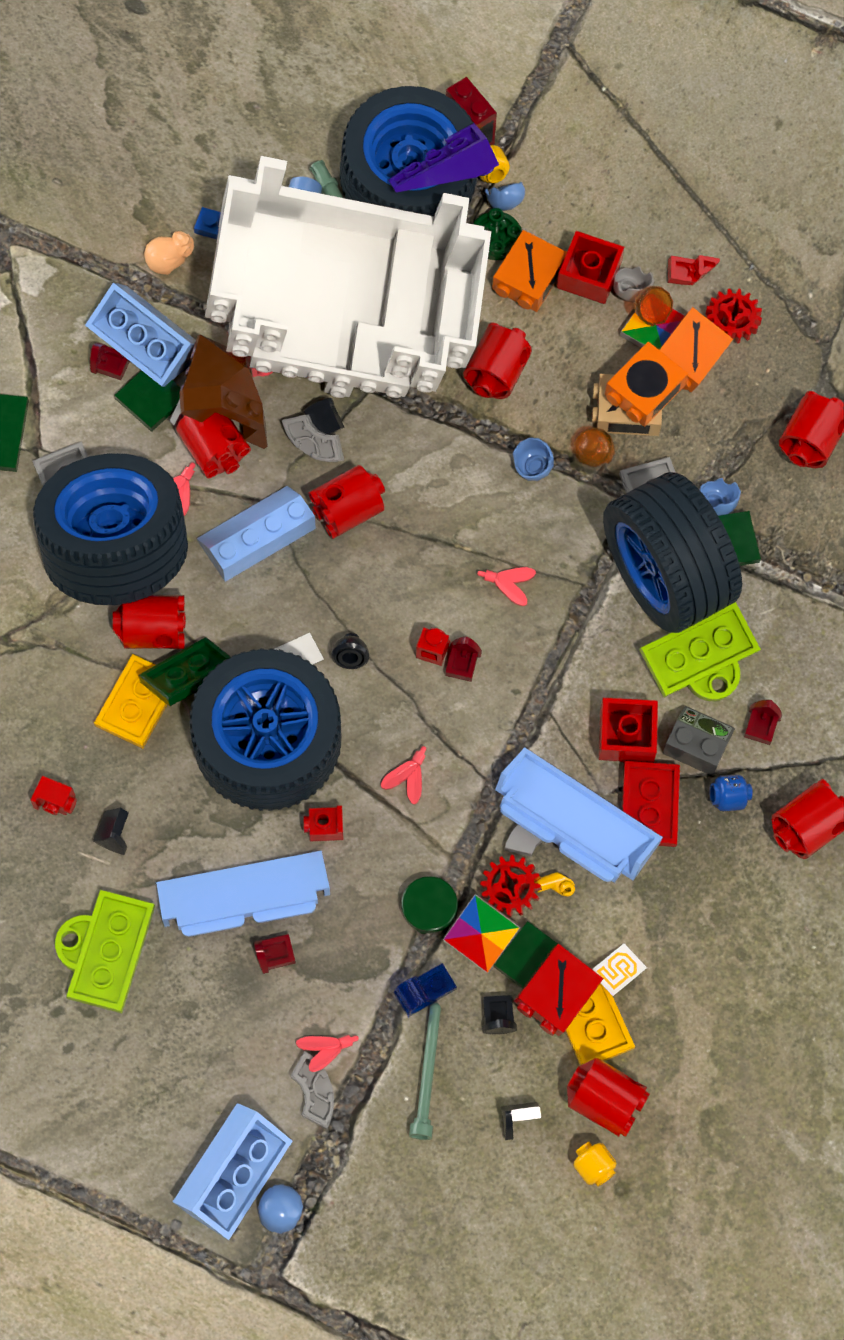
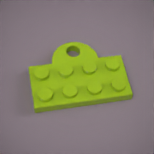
(702, 654)
(105, 950)

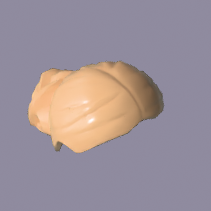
(168, 253)

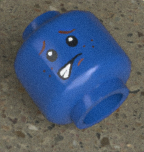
(730, 793)

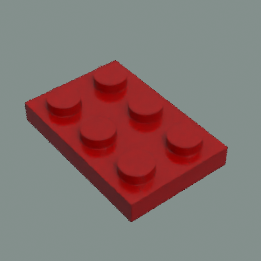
(653, 797)

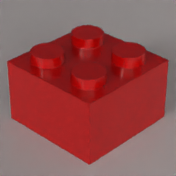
(590, 267)
(628, 730)

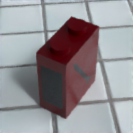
(476, 106)

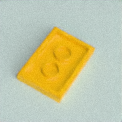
(131, 707)
(599, 1029)

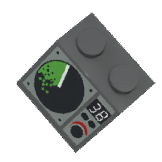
(698, 740)

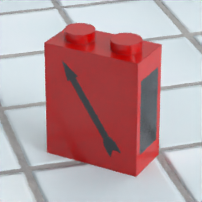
(557, 991)

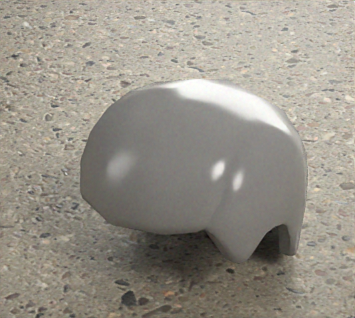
(630, 282)

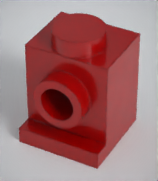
(434, 642)
(53, 797)
(329, 832)

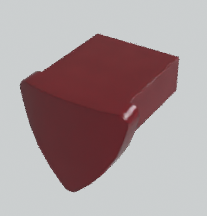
(107, 361)
(463, 658)
(763, 721)
(274, 953)

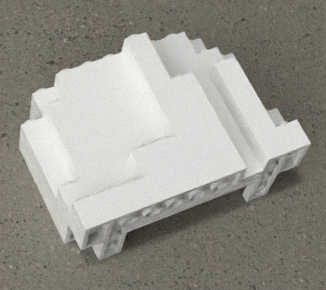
(346, 286)

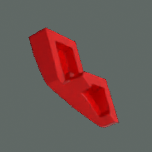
(689, 271)

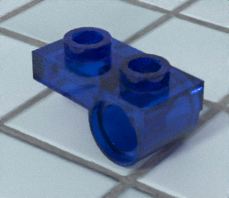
(424, 990)

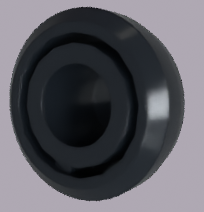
(350, 652)

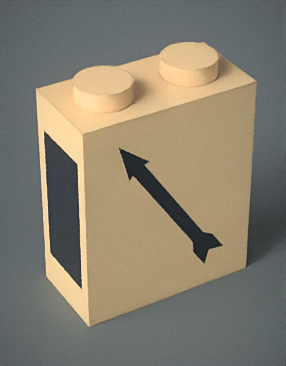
(615, 419)

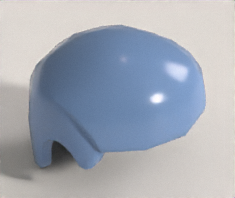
(506, 197)
(533, 459)
(721, 495)
(280, 1208)

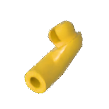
(558, 883)

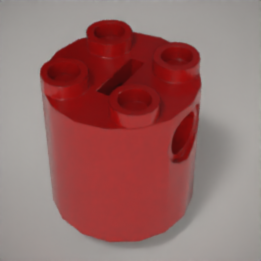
(497, 361)
(813, 430)
(213, 443)
(347, 500)
(151, 623)
(809, 820)
(606, 1096)

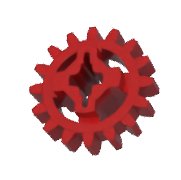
(746, 314)
(521, 883)

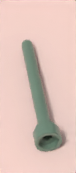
(422, 1127)

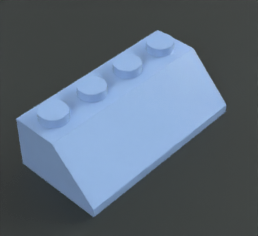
(142, 334)
(257, 532)
(233, 1171)

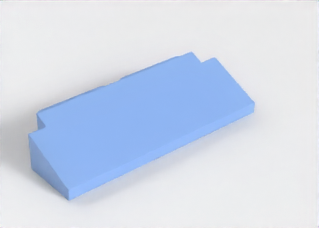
(574, 818)
(229, 895)

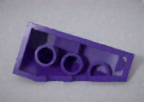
(462, 158)

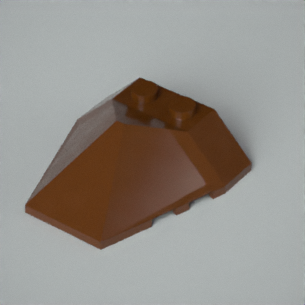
(222, 385)

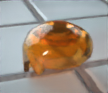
(653, 305)
(594, 447)

